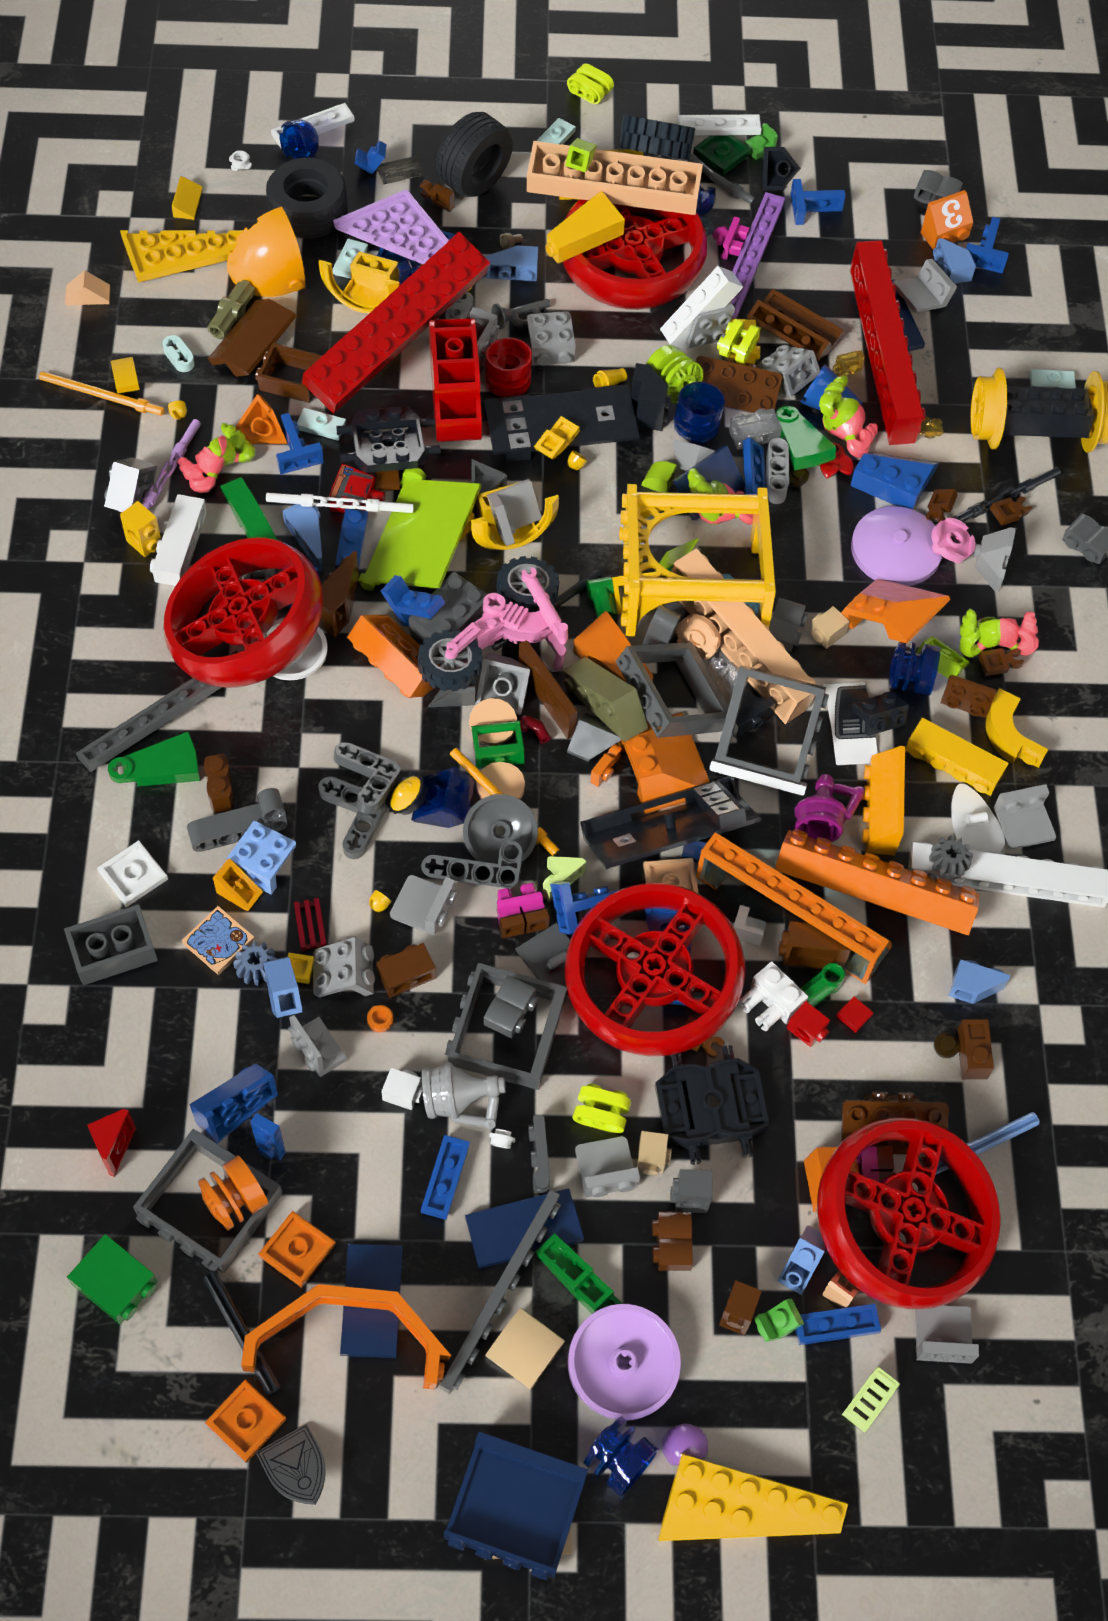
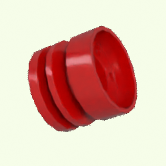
(508, 367)

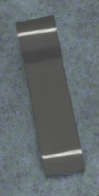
(231, 825)
(471, 868)

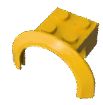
(370, 282)
(486, 532)

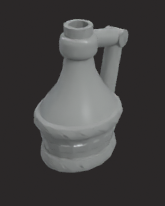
(450, 1091)

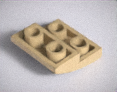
(525, 1348)

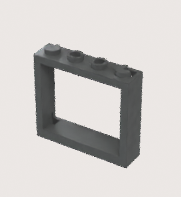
(697, 678)
(732, 714)
(496, 976)
(219, 1155)

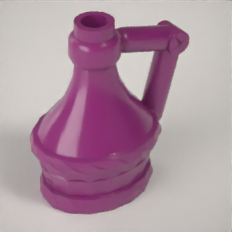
(823, 814)

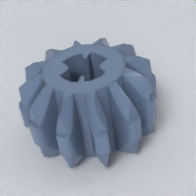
(246, 959)

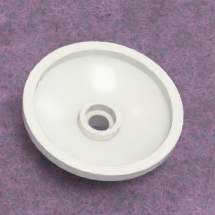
(309, 660)

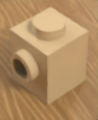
(829, 627)
(653, 1153)

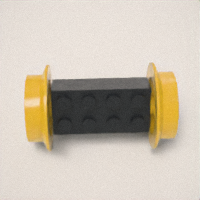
(1039, 411)

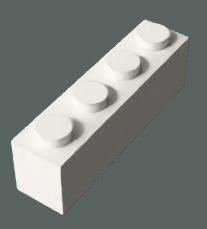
(711, 295)
(179, 539)

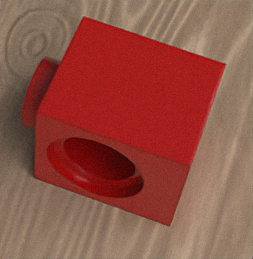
(809, 1024)

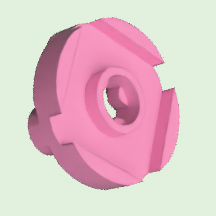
(943, 545)

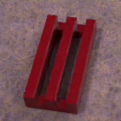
(307, 905)

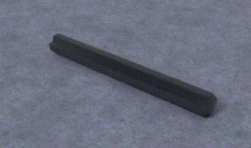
(240, 1329)

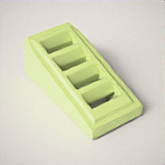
(888, 1382)

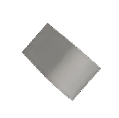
(777, 470)

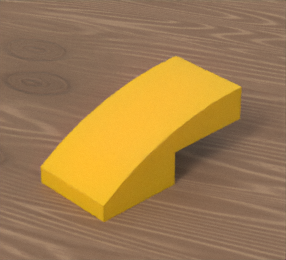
(125, 375)
(558, 438)

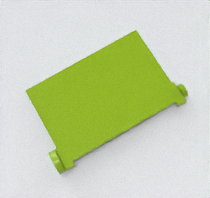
(422, 542)

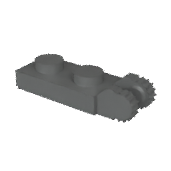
(539, 1157)

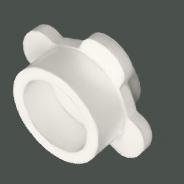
(240, 161)

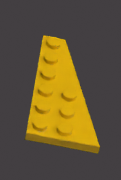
(175, 250)
(730, 1503)

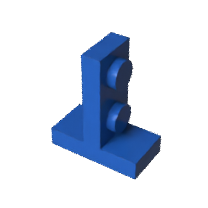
(814, 201)
(984, 255)
(299, 455)
(408, 602)
(567, 903)

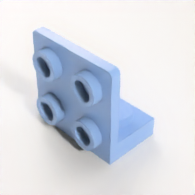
(262, 854)

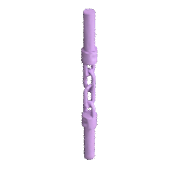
(178, 452)

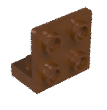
(968, 696)

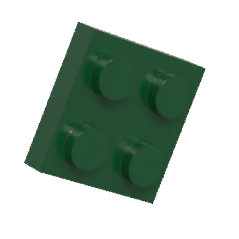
(722, 152)

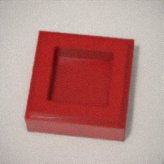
(854, 1014)

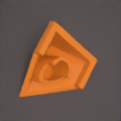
(261, 424)

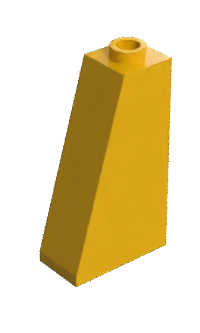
(585, 229)

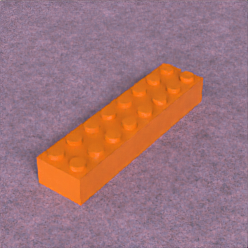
(878, 881)

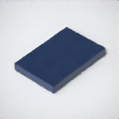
(716, 466)

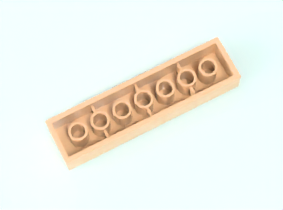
(620, 176)
(747, 640)

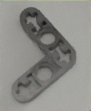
(345, 756)
(374, 819)

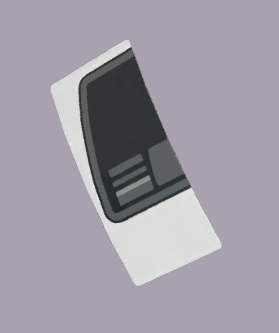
(847, 728)

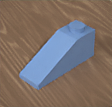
(305, 528)

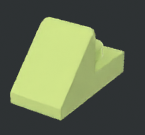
(564, 870)

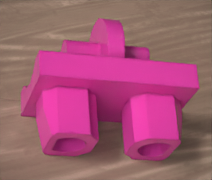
(727, 238)

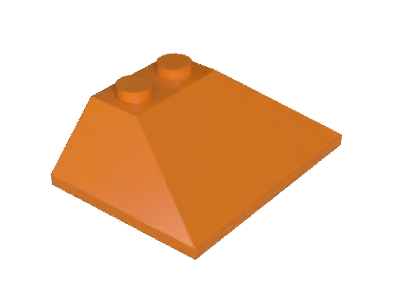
(897, 606)
(664, 765)

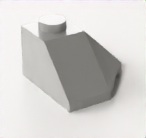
(689, 454)
(993, 556)

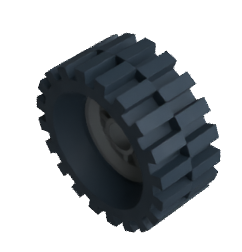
(656, 137)

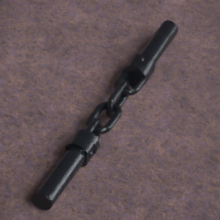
(1024, 487)

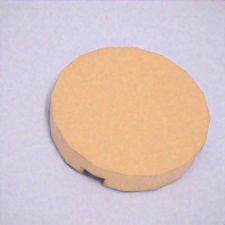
(701, 633)
(491, 712)
(505, 778)

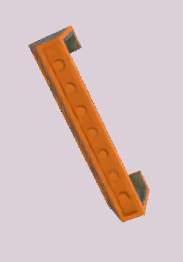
(723, 857)

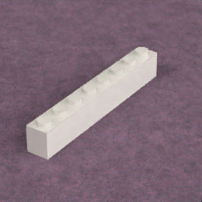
(1023, 876)

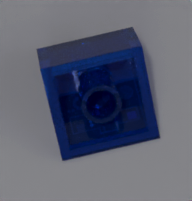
(445, 799)

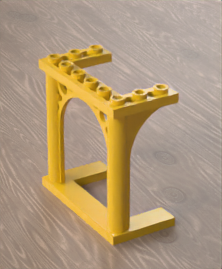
(651, 591)

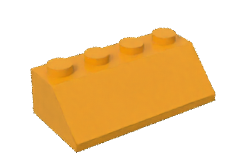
(884, 802)

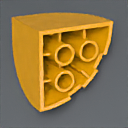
(268, 256)

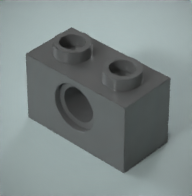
(692, 1191)

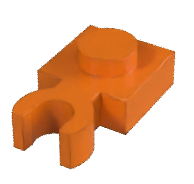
(603, 769)

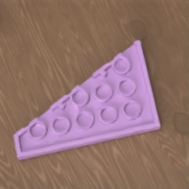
(395, 225)

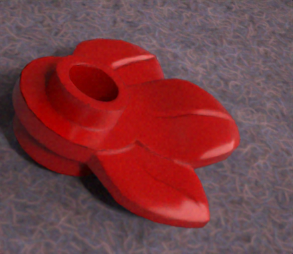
(841, 462)

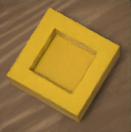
(302, 967)

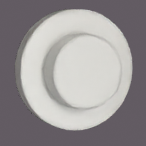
(501, 1139)

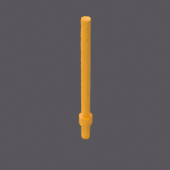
(140, 405)
(492, 789)

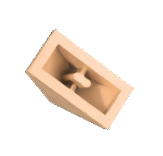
(87, 290)
(840, 1291)

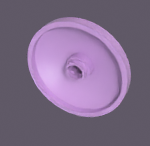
(895, 546)
(624, 1362)

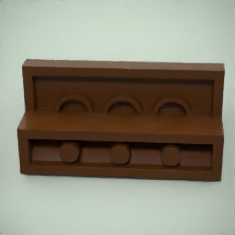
(795, 324)
(252, 336)

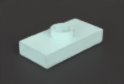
(558, 132)
(347, 255)
(1052, 378)
(320, 423)

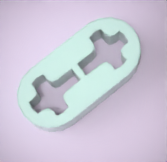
(175, 355)

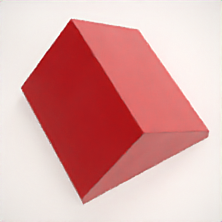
(112, 1138)

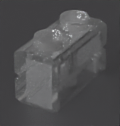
(759, 426)

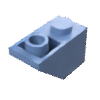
(954, 261)
(976, 982)
(282, 987)
(803, 1260)

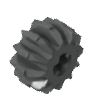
(943, 851)

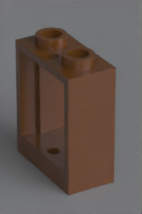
(290, 357)
(810, 948)

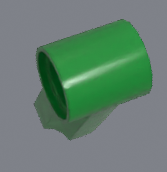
(602, 594)
(821, 987)

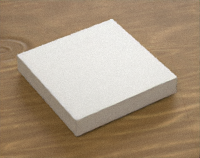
(132, 873)

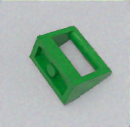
(502, 753)

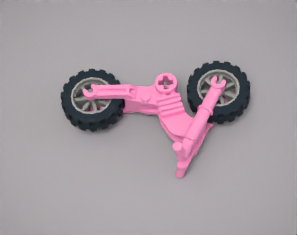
(520, 617)

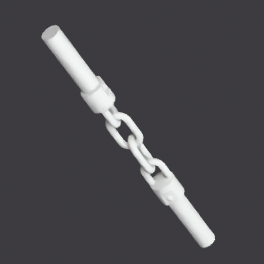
(307, 500)

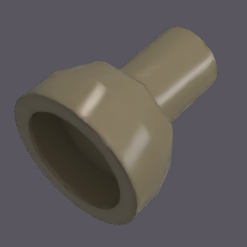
(508, 240)

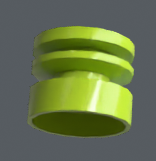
(675, 369)

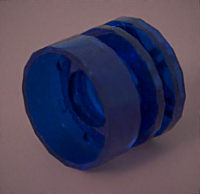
(699, 412)
(914, 667)
(620, 1456)

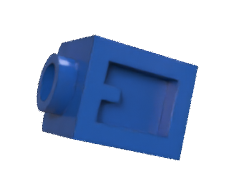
(372, 159)

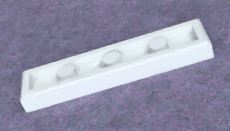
(323, 120)
(722, 124)
(758, 778)

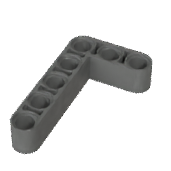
(664, 623)

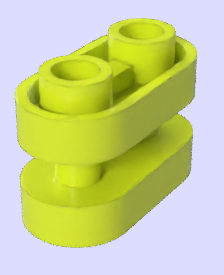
(590, 83)
(729, 343)
(595, 1096)

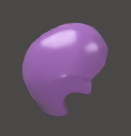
(686, 1440)

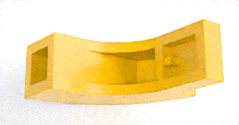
(1004, 735)

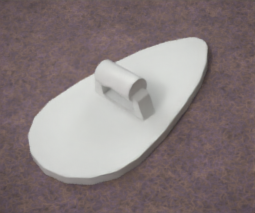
(975, 821)

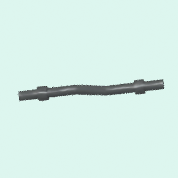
(735, 189)

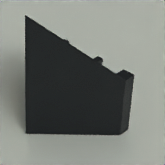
(777, 168)

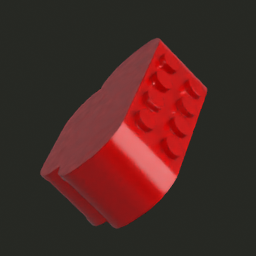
(455, 379)

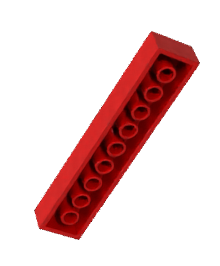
(395, 322)
(886, 343)

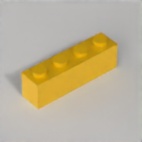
(956, 757)

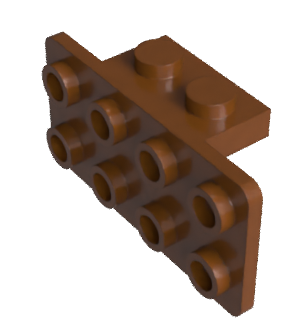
(743, 386)
(883, 1106)

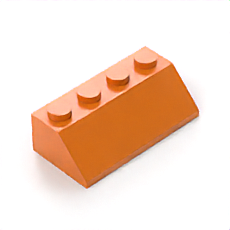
(391, 651)

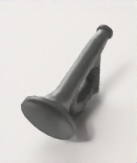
(504, 315)

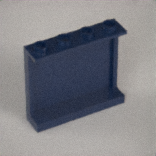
(515, 1506)

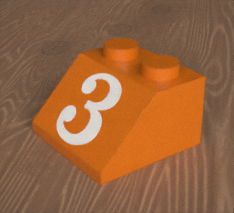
(948, 219)

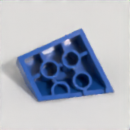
(893, 478)
(234, 1102)

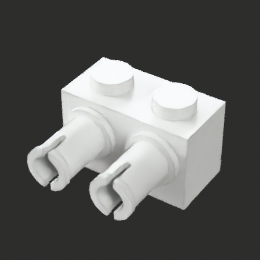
(776, 992)

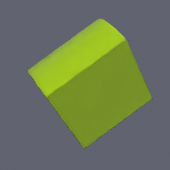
(580, 155)
(660, 476)

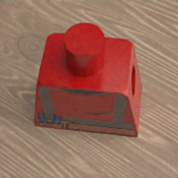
(354, 485)

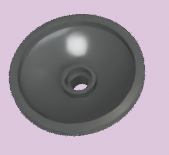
(496, 811)

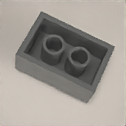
(461, 608)
(110, 944)

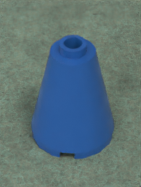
(818, 386)

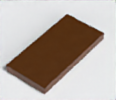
(548, 690)

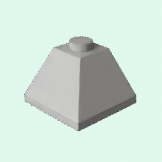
(503, 680)

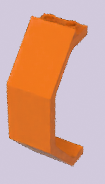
(359, 1298)

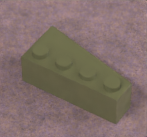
(607, 697)

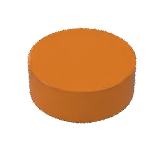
(380, 1018)

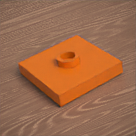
(297, 1249)
(245, 1421)

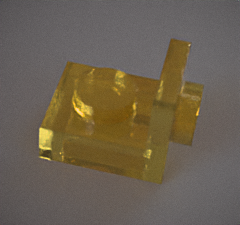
(848, 363)

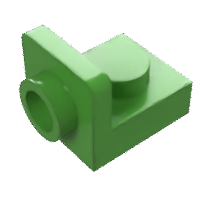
(767, 138)
(778, 1321)

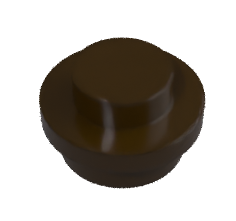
(798, 477)
(946, 1045)

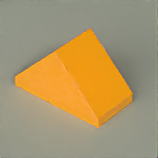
(236, 885)

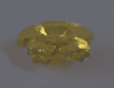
(931, 427)

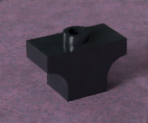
(753, 712)

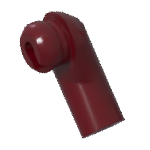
(528, 722)

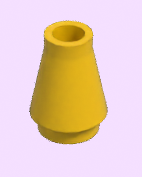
(609, 377)

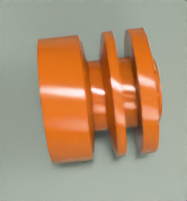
(232, 1193)

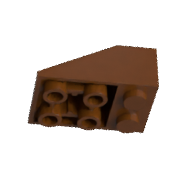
(339, 595)

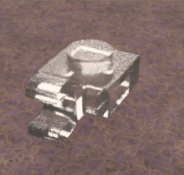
(727, 673)

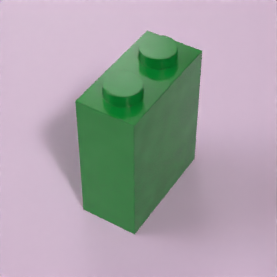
(113, 1279)

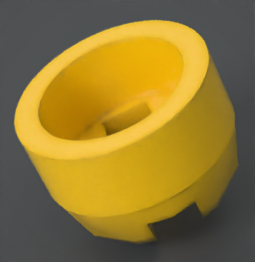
(177, 409)
(576, 460)
(378, 901)

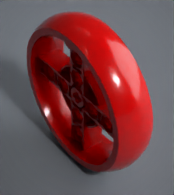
(640, 253)
(243, 612)
(693, 912)
(930, 1143)

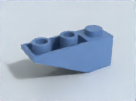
(514, 264)

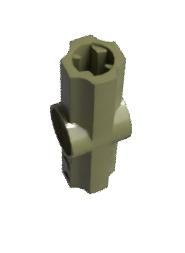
(231, 309)

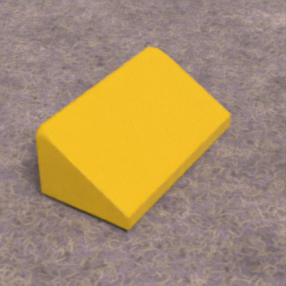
(186, 199)

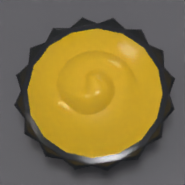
(407, 795)

